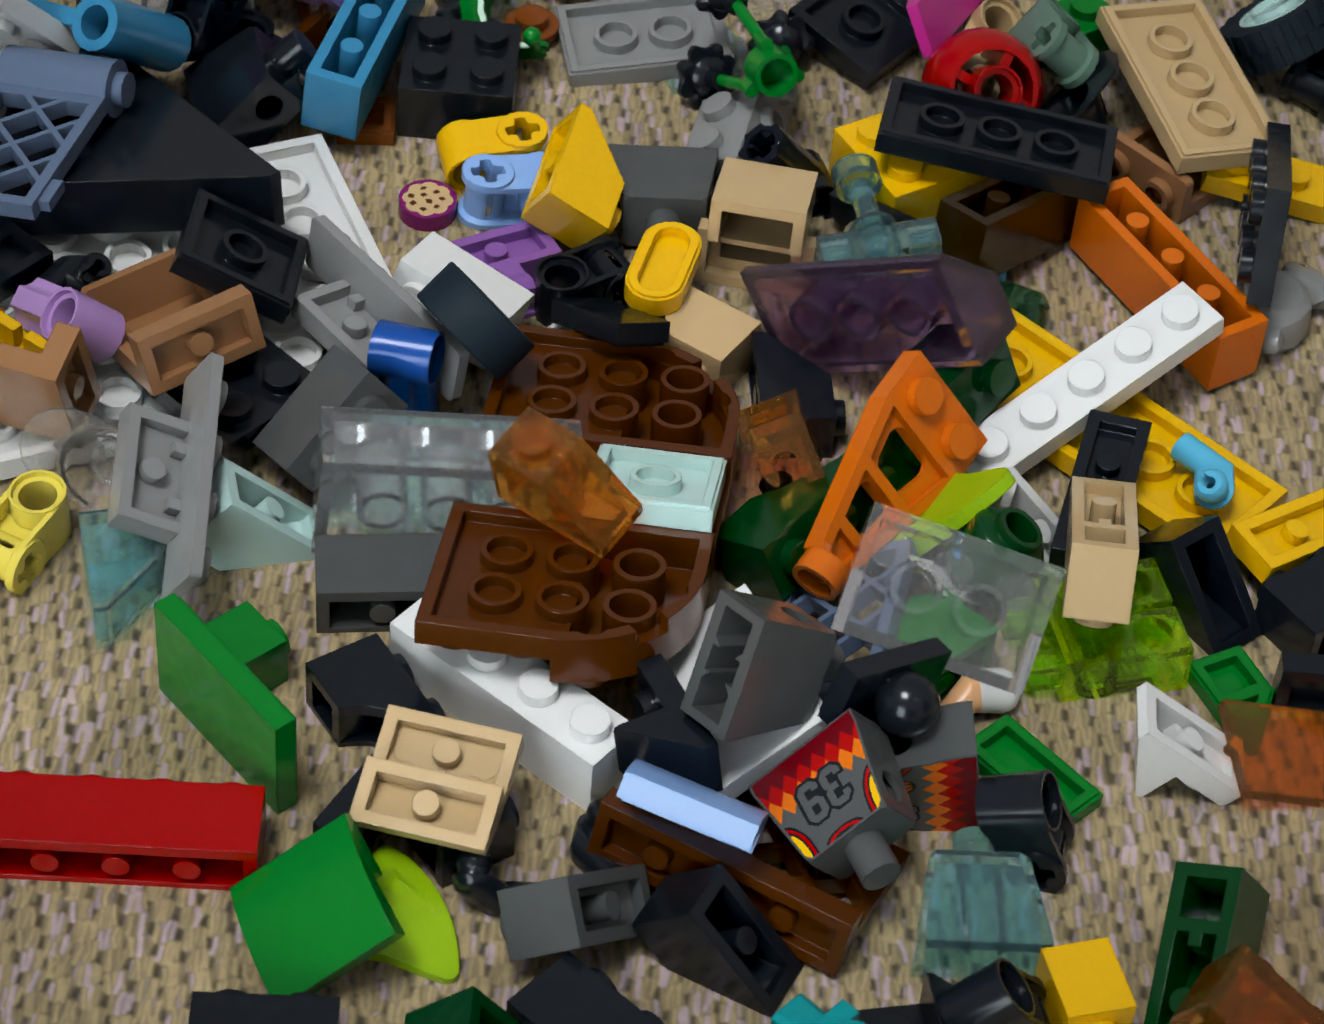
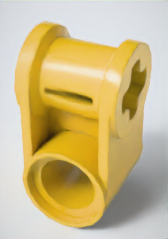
(487, 136)

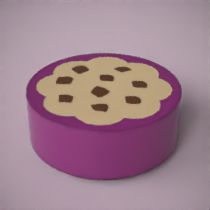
(427, 205)

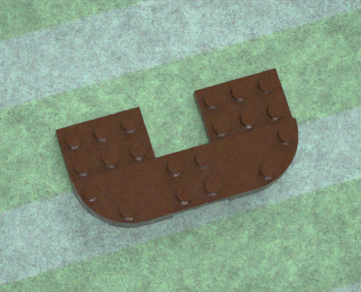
(535, 594)

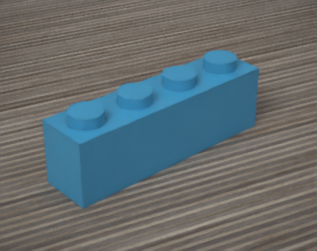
(354, 63)

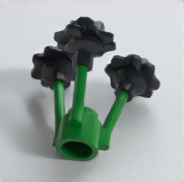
(770, 67)

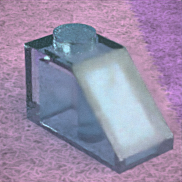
(120, 574)

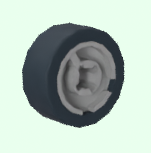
(475, 320)

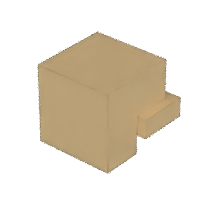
(756, 219)

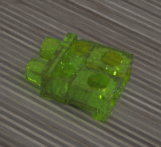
(1120, 657)

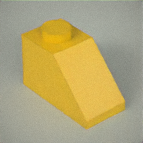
(576, 183)

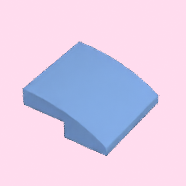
(692, 805)

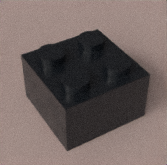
(456, 73)

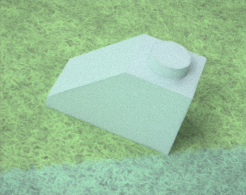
(255, 522)

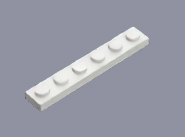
(1098, 380)

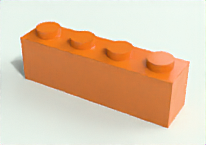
(1147, 255)

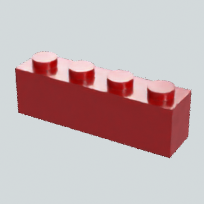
(130, 830)

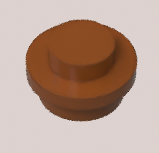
(535, 16)

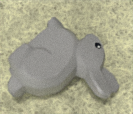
(1295, 295)

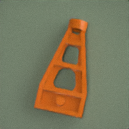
(934, 428)

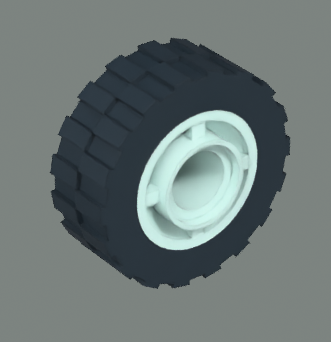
(1274, 34)

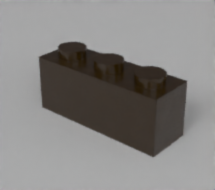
(1003, 223)

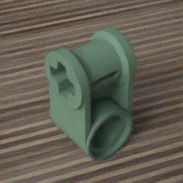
(1057, 43)

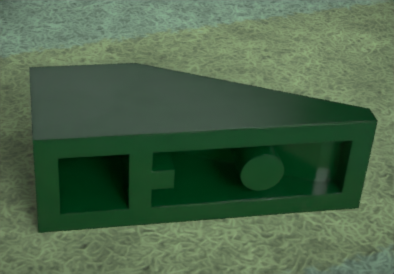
(1205, 918)

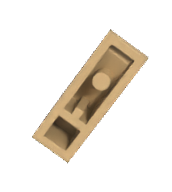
(1100, 552)

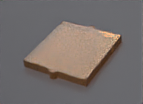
(1275, 751)

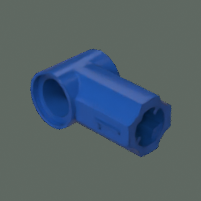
(407, 362)

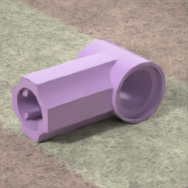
(44, 303)

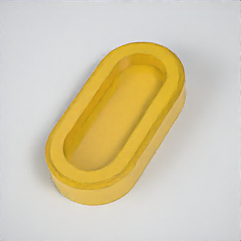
(663, 268)

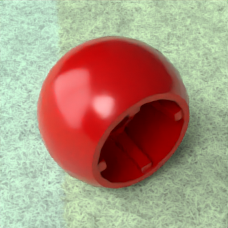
(1008, 59)

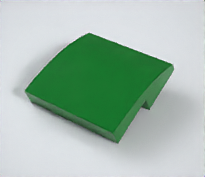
(315, 910)

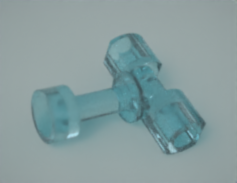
(873, 232)

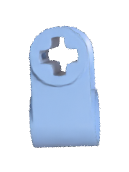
(502, 188)

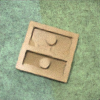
(437, 780)

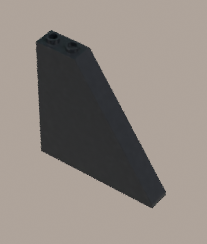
(148, 168)

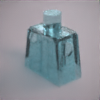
(978, 910)

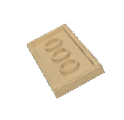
(1185, 82)

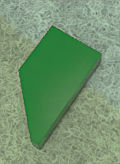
(1228, 676)

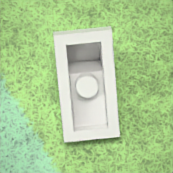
(1181, 745)

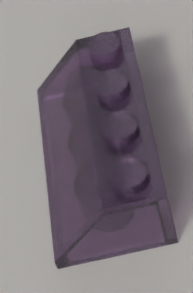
(873, 309)

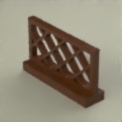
(795, 904)

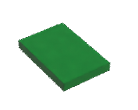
(226, 702)

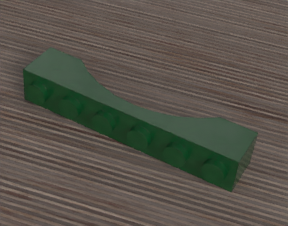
(770, 530)

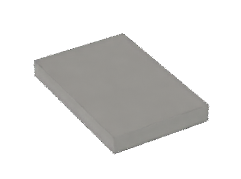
(632, 39)

